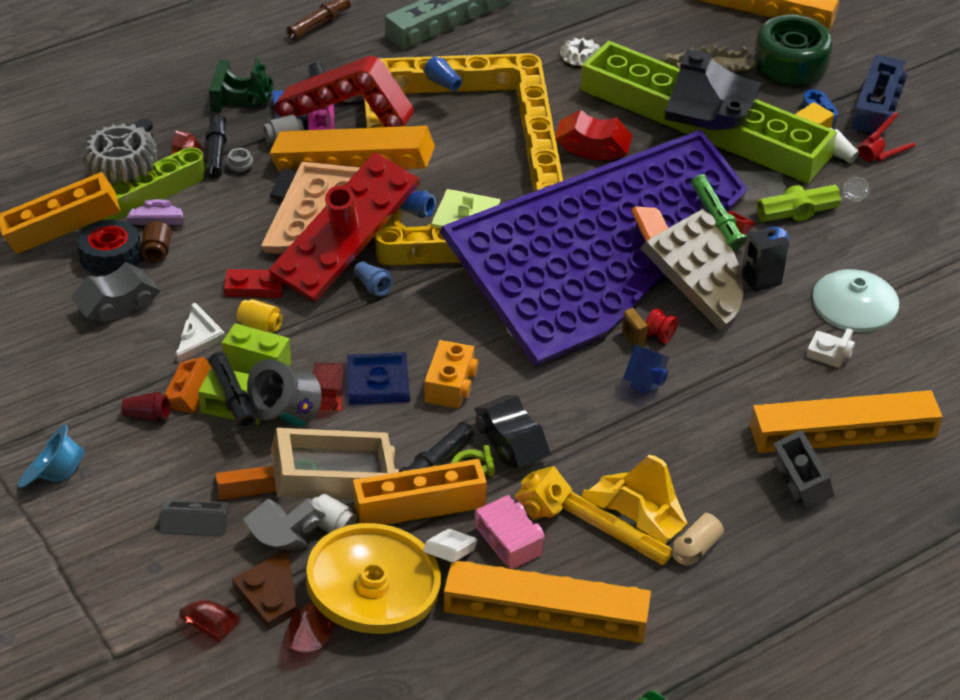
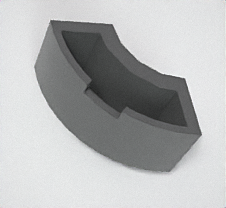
(115, 294)

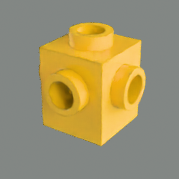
(543, 493)

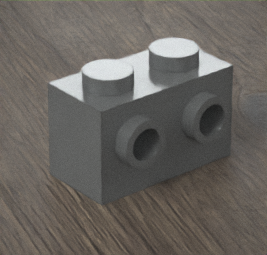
(804, 470)

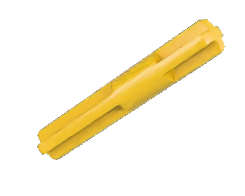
(617, 528)

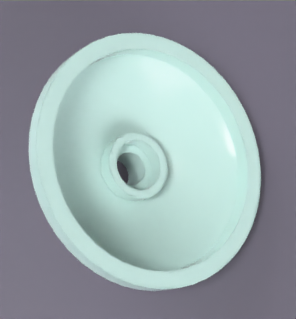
(855, 300)

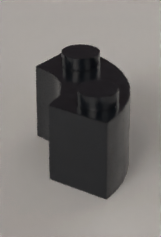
(512, 431)

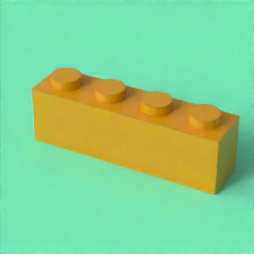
(59, 213)
(420, 493)

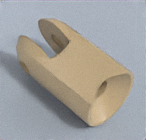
(697, 539)

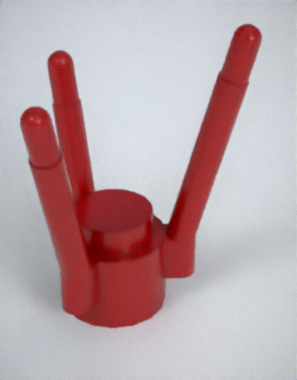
(874, 145)

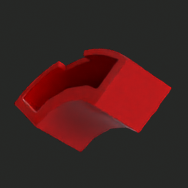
(593, 137)

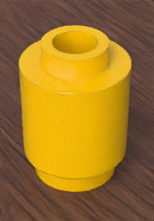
(259, 315)

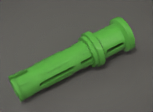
(714, 207)

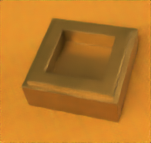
(634, 328)

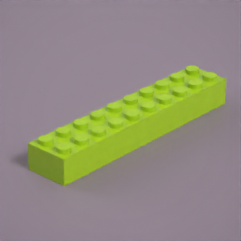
(768, 138)

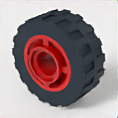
(108, 245)

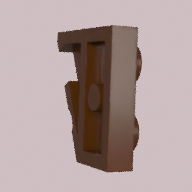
(268, 590)

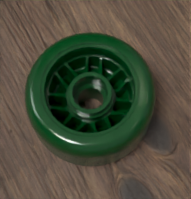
(793, 50)

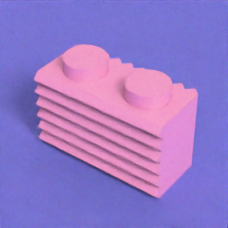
(509, 531)

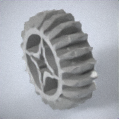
(119, 152)

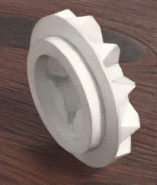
(571, 54)

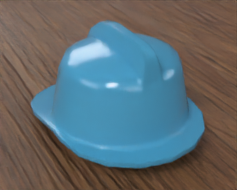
(56, 460)

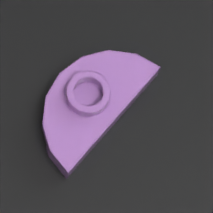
(156, 211)

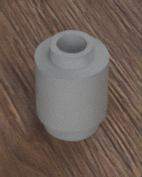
(286, 123)

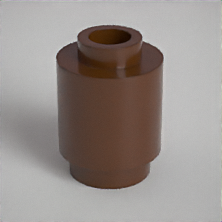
(155, 241)

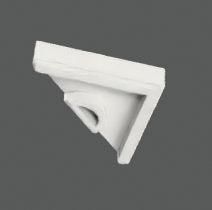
(198, 334)

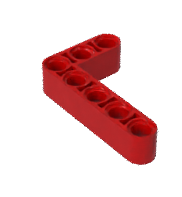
(364, 77)

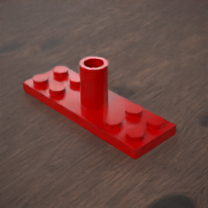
(344, 226)

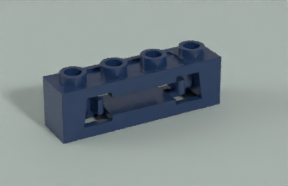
(890, 77)

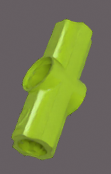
(798, 203)

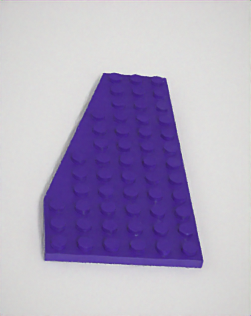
(571, 255)

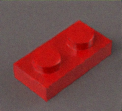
(252, 284)

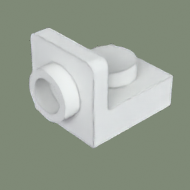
(831, 349)

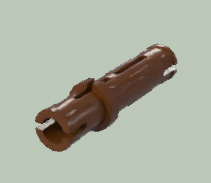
(326, 13)

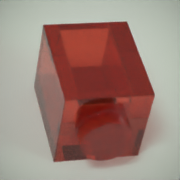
(332, 384)

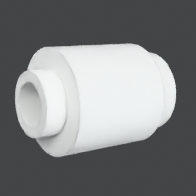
(336, 515)

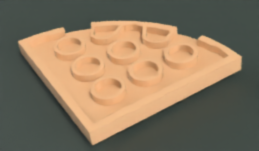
(303, 202)

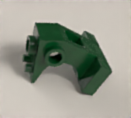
(239, 91)

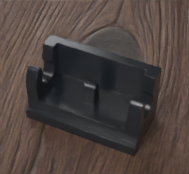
(764, 259)

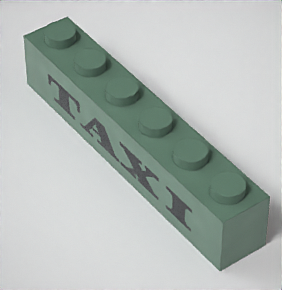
(432, 17)

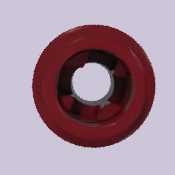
(147, 407)

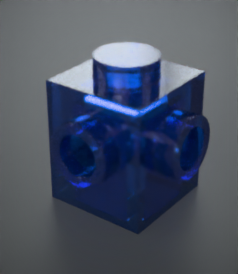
(646, 369)

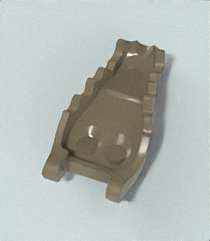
(732, 61)

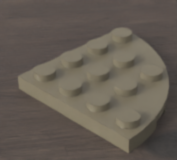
(700, 265)

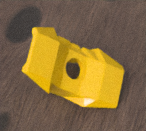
(643, 496)

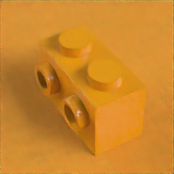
(450, 374)

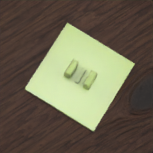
(460, 204)

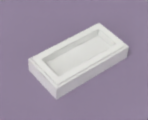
(450, 545)

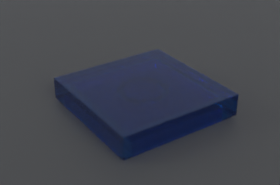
(378, 378)

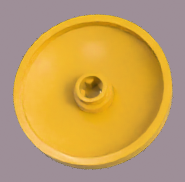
(372, 578)

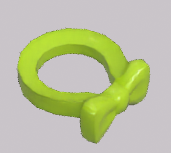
(488, 469)

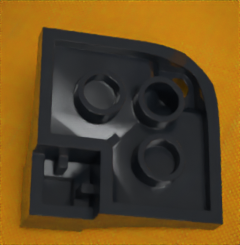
(710, 94)

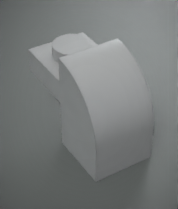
(284, 531)

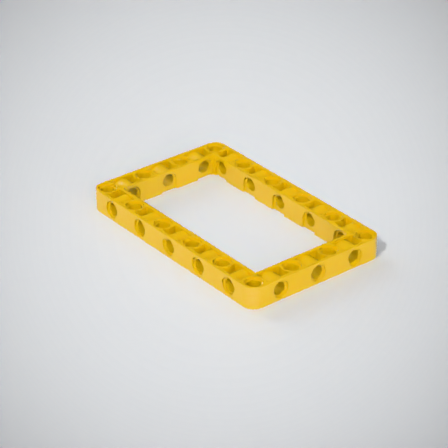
(520, 72)

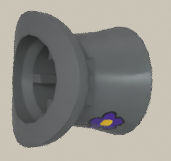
(283, 393)

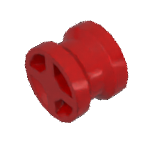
(661, 325)

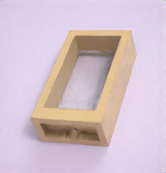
(327, 461)

